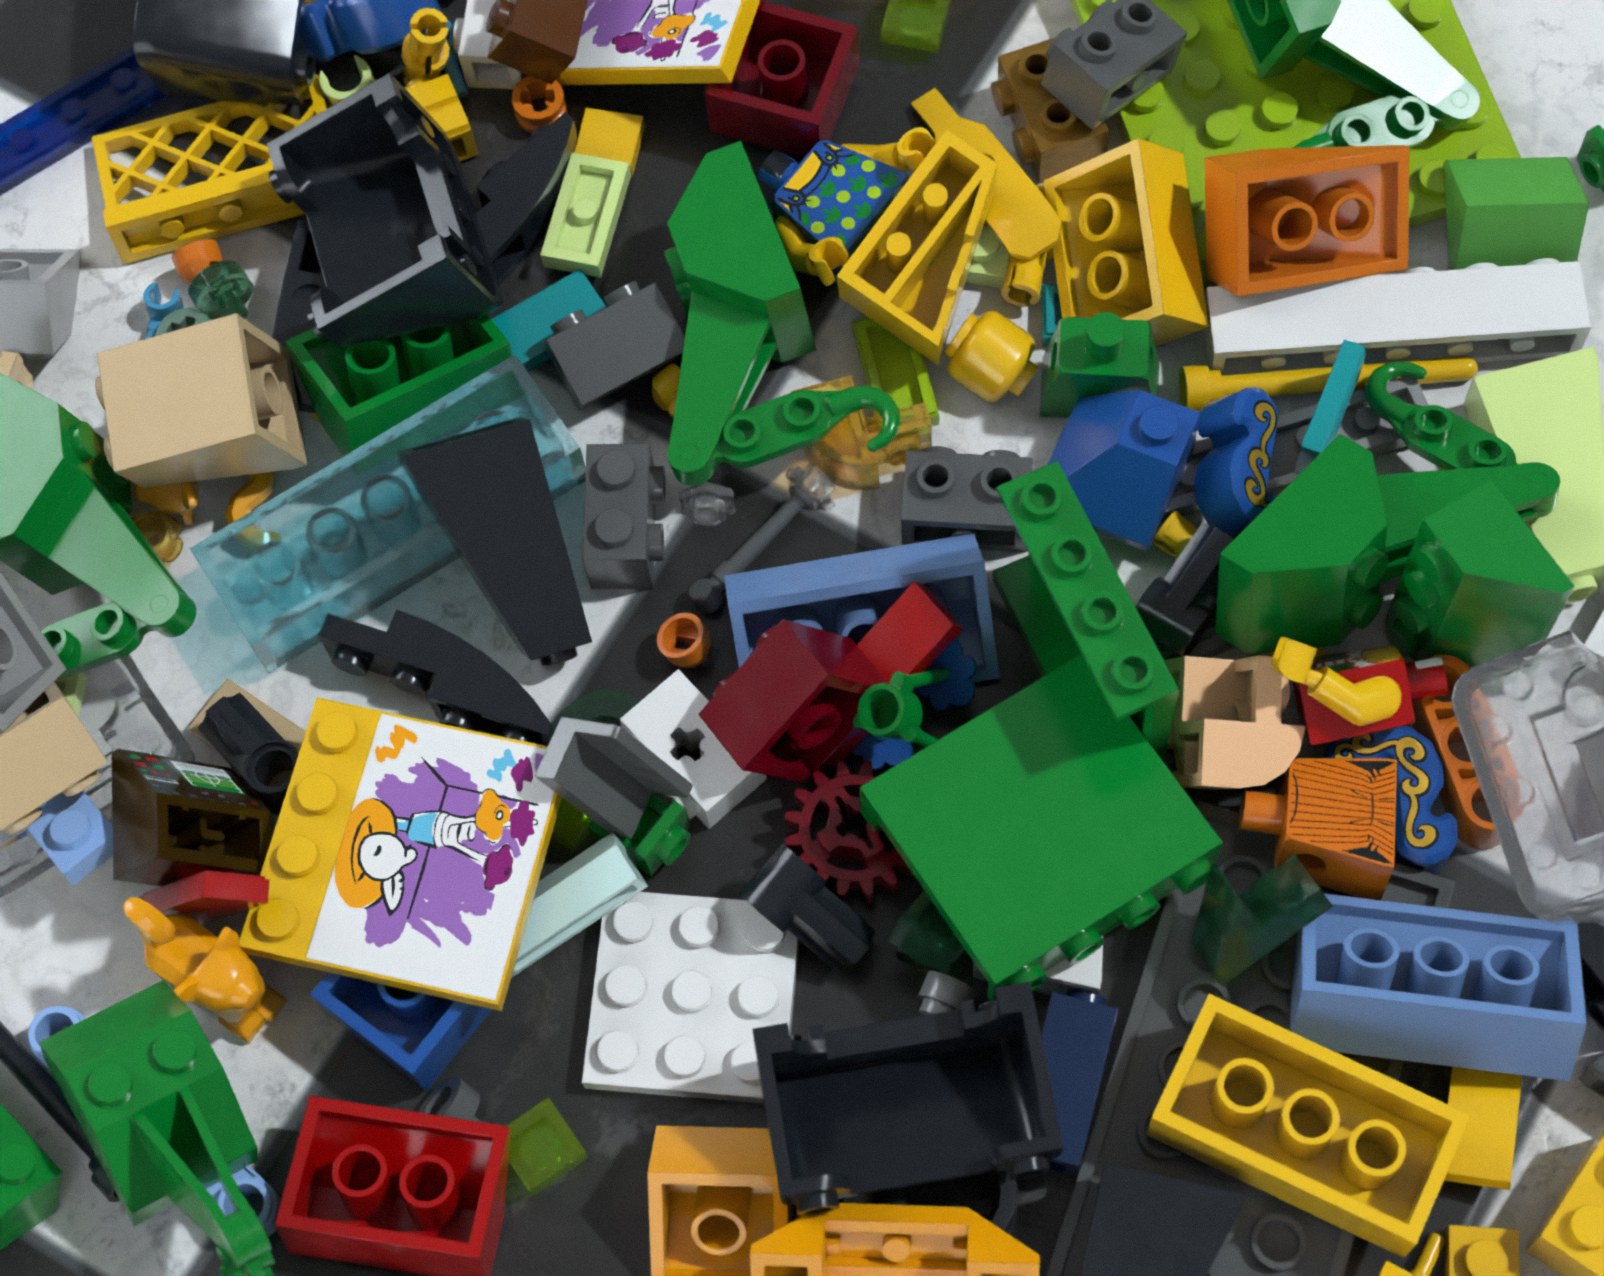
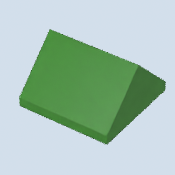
(1513, 211)

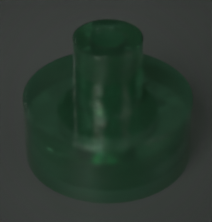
(221, 290)

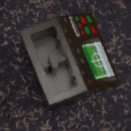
(183, 820)

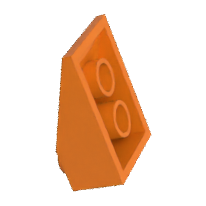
(1305, 216)

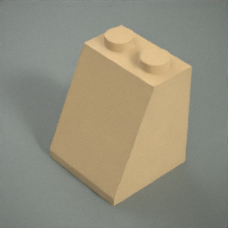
(200, 405)

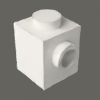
(472, 46)

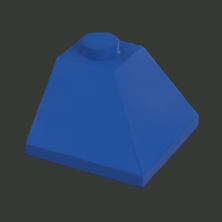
(1126, 460)

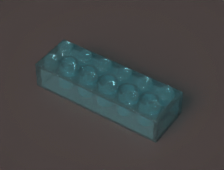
(360, 524)

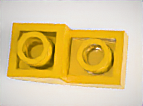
(1489, 1139)

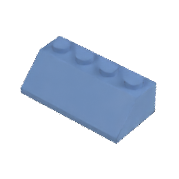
(857, 589)
(1440, 987)

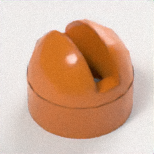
(195, 257)
(690, 631)

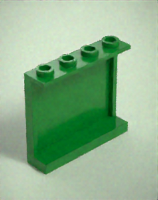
(1075, 604)
(1042, 827)

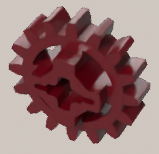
(835, 848)

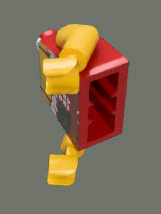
(1355, 689)

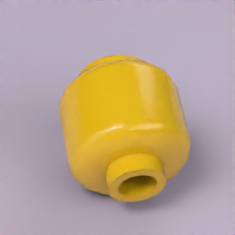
(991, 356)

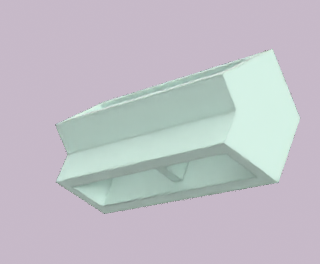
(578, 897)

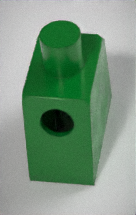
(1096, 359)

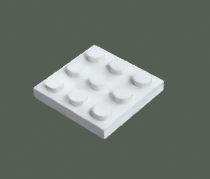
(681, 995)

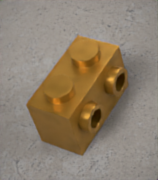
(1045, 128)

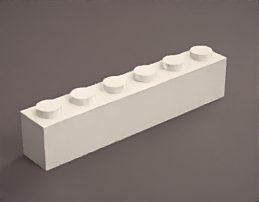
(1403, 317)

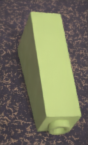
(1555, 418)

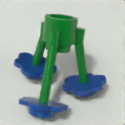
(895, 713)

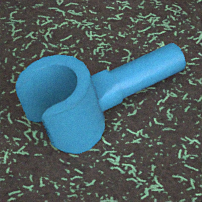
(452, 67)
(158, 312)

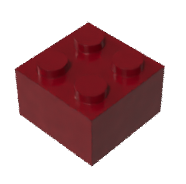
(787, 81)
(791, 702)

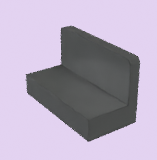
(606, 773)

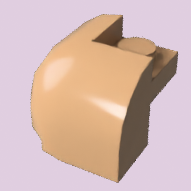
(1230, 723)

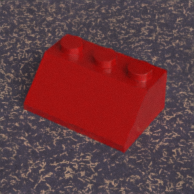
(396, 1189)

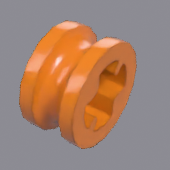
(532, 88)

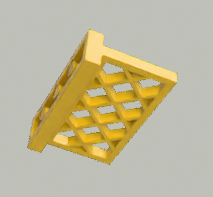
(204, 210)

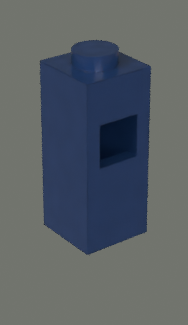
(1076, 1051)

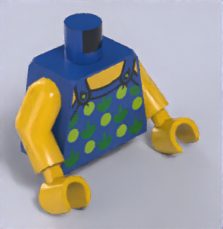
(837, 197)

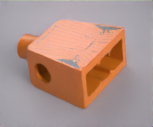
(1334, 819)

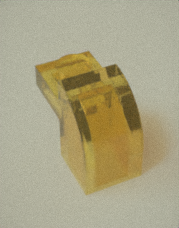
(844, 451)

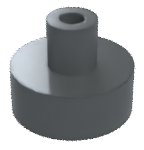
(452, 1099)

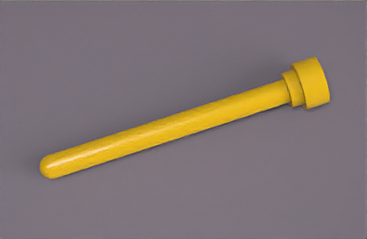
(1201, 385)

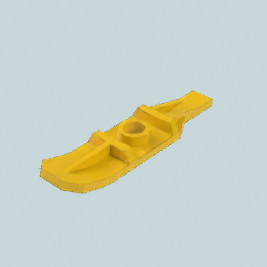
(1018, 209)

